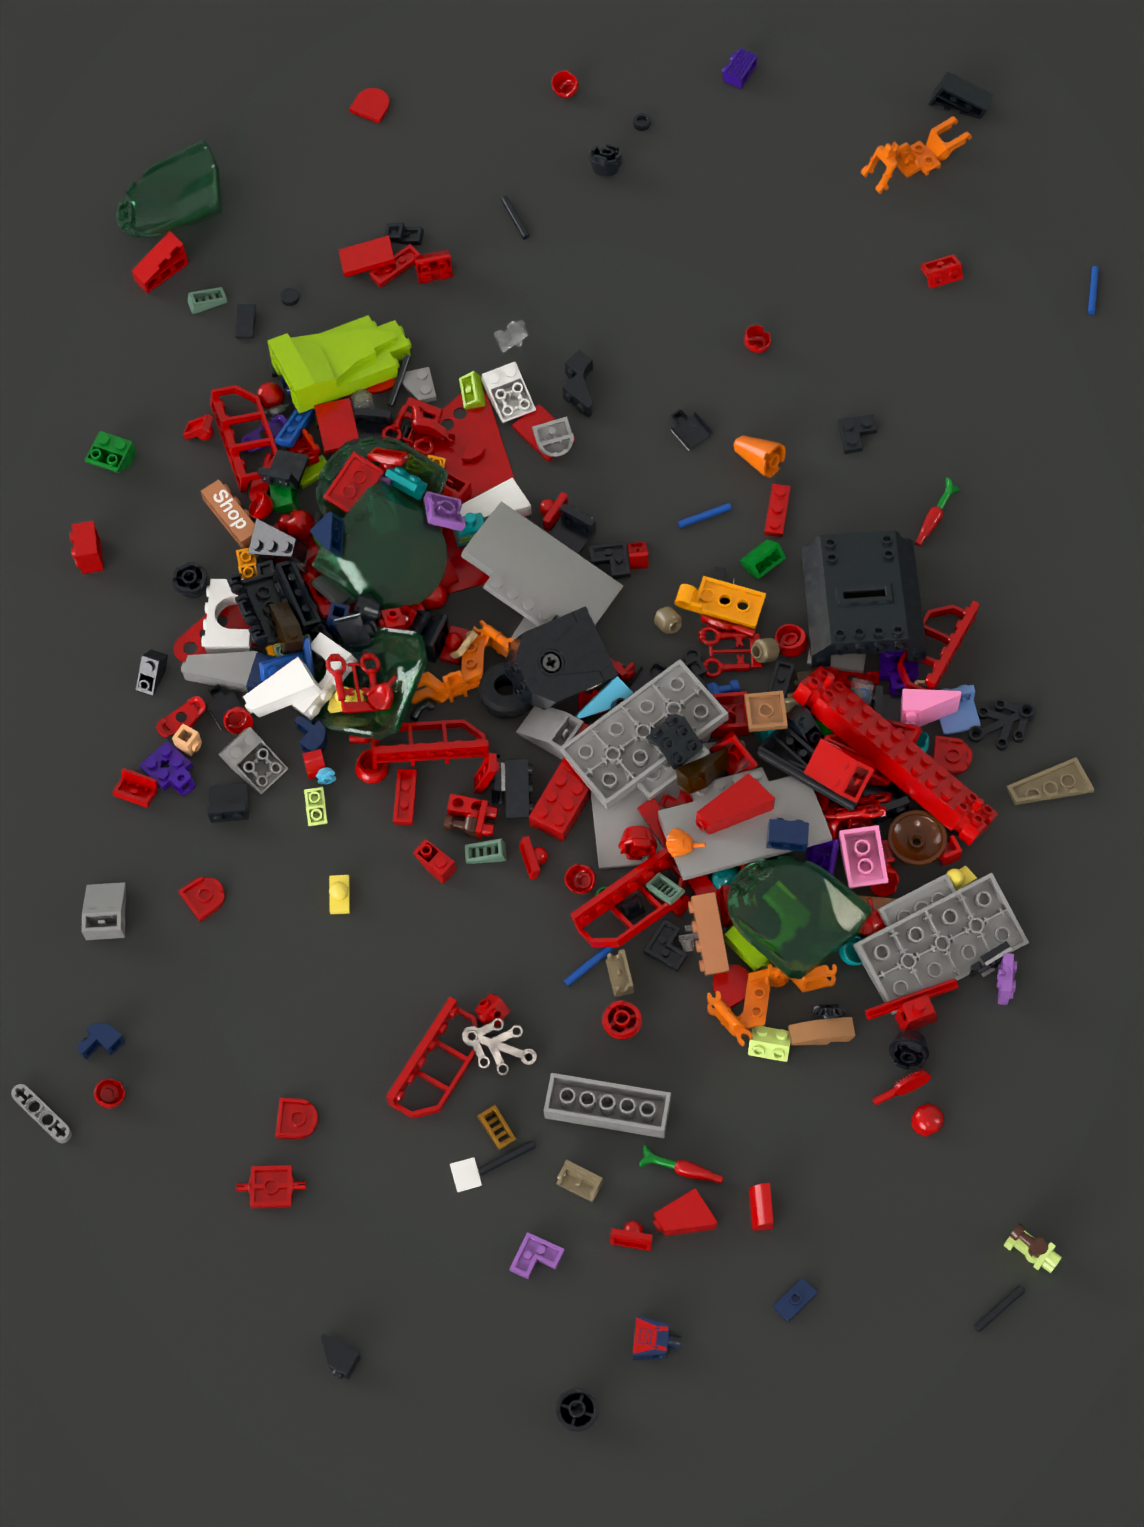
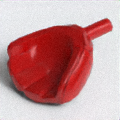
(382, 695)
(874, 922)

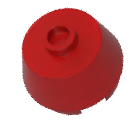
(637, 842)
(622, 1020)

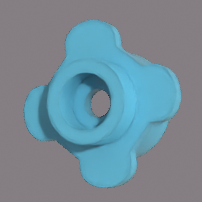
(326, 776)

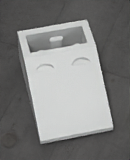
(507, 392)

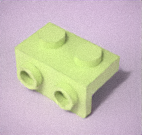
(770, 1043)

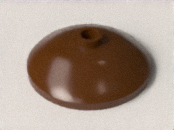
(919, 827)

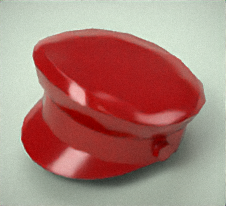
(791, 640)
(365, 770)

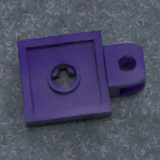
(889, 672)
(175, 774)

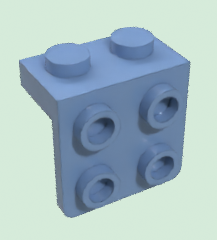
(966, 714)

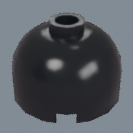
(577, 1409)

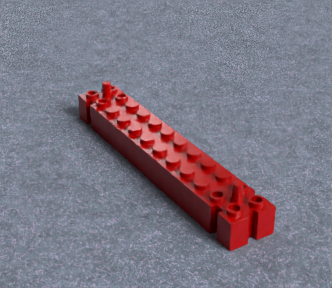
(895, 755)

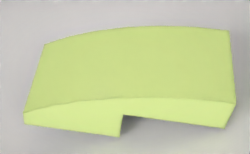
(315, 806)

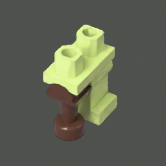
(1035, 1250)

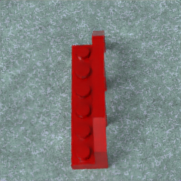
(228, 435)
(954, 643)
(431, 751)
(620, 890)
(419, 1059)

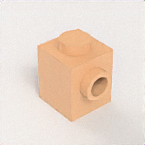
(187, 740)

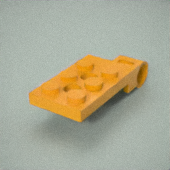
(711, 591)

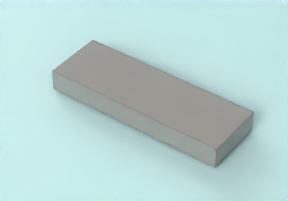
(845, 662)

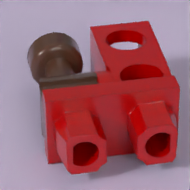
(475, 816)

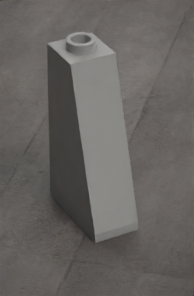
(224, 669)

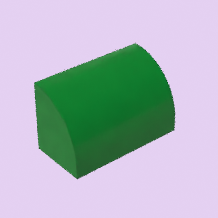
(284, 499)
(763, 559)

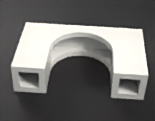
(217, 638)
(323, 648)

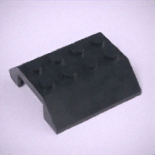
(270, 588)

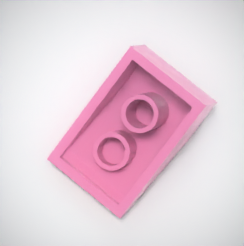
(925, 706)
(863, 856)

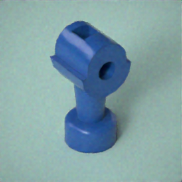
(732, 687)

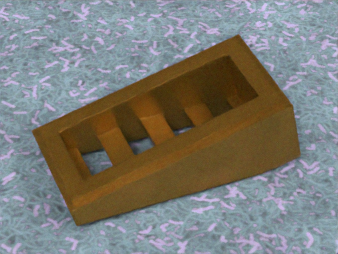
(499, 1117)

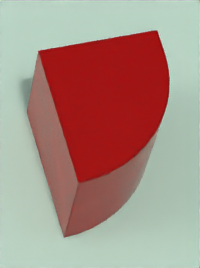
(313, 762)

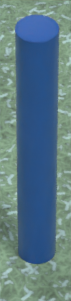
(1093, 290)
(704, 515)
(308, 655)
(587, 965)

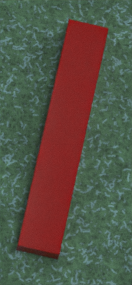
(649, 812)

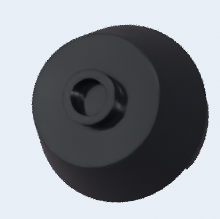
(606, 160)
(190, 580)
(367, 607)
(909, 1049)

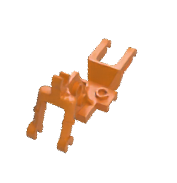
(917, 156)
(472, 668)
(758, 995)

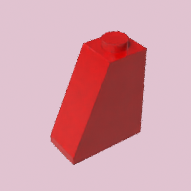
(684, 1216)

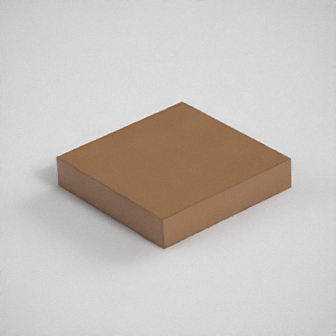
(766, 711)

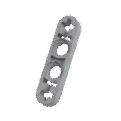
(39, 1115)

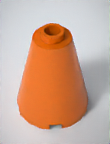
(761, 454)

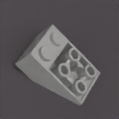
(550, 729)
(253, 760)
(104, 911)

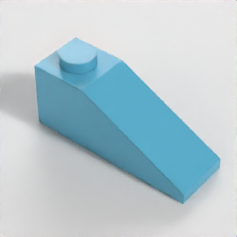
(603, 699)

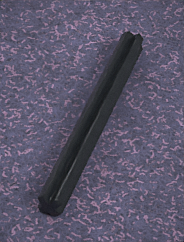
(799, 774)

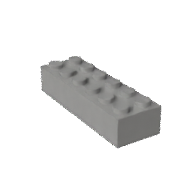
(607, 1105)

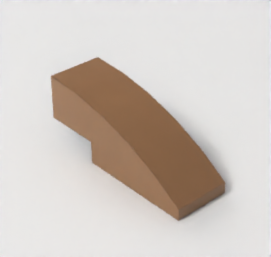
(822, 1031)

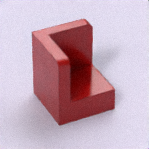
(951, 853)

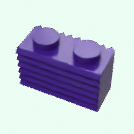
(740, 67)

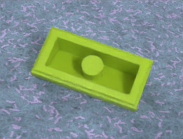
(472, 391)

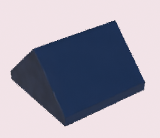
(330, 533)

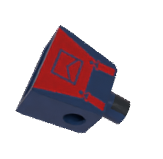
(653, 1339)

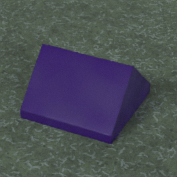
(824, 855)

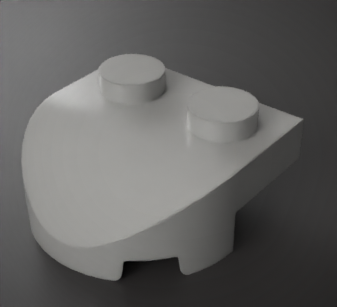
(554, 437)

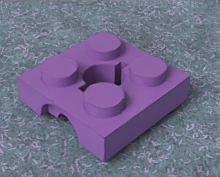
(444, 511)
(1006, 979)

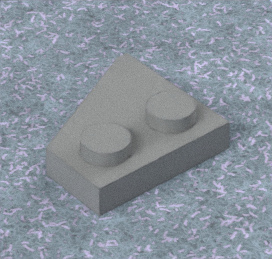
(420, 384)

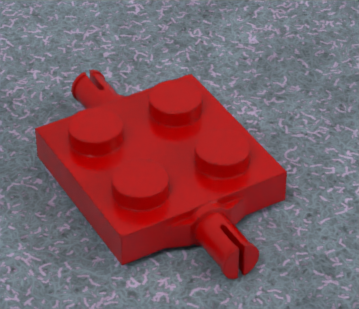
(271, 1186)

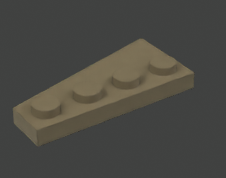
(1053, 783)

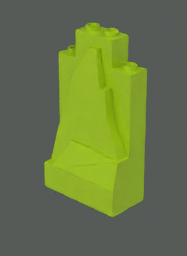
(338, 360)

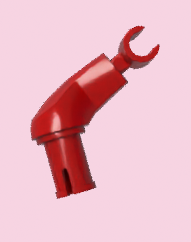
(430, 427)

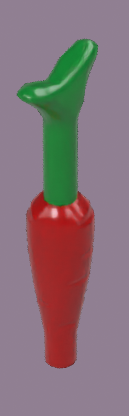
(936, 513)
(681, 1167)

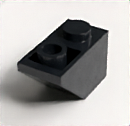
(151, 671)
(803, 724)

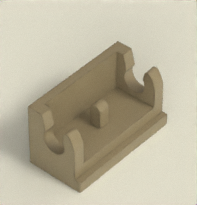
(619, 974)
(579, 1181)

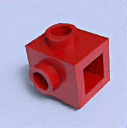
(392, 619)
(491, 1008)

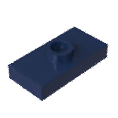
(795, 1299)

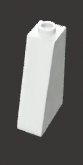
(507, 492)
(282, 689)

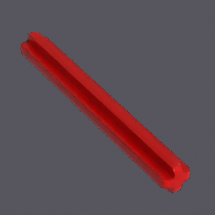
(894, 1005)

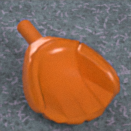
(680, 843)

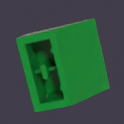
(111, 452)

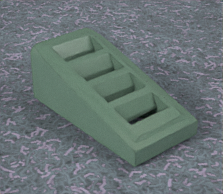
(197, 305)
(486, 858)
(659, 884)

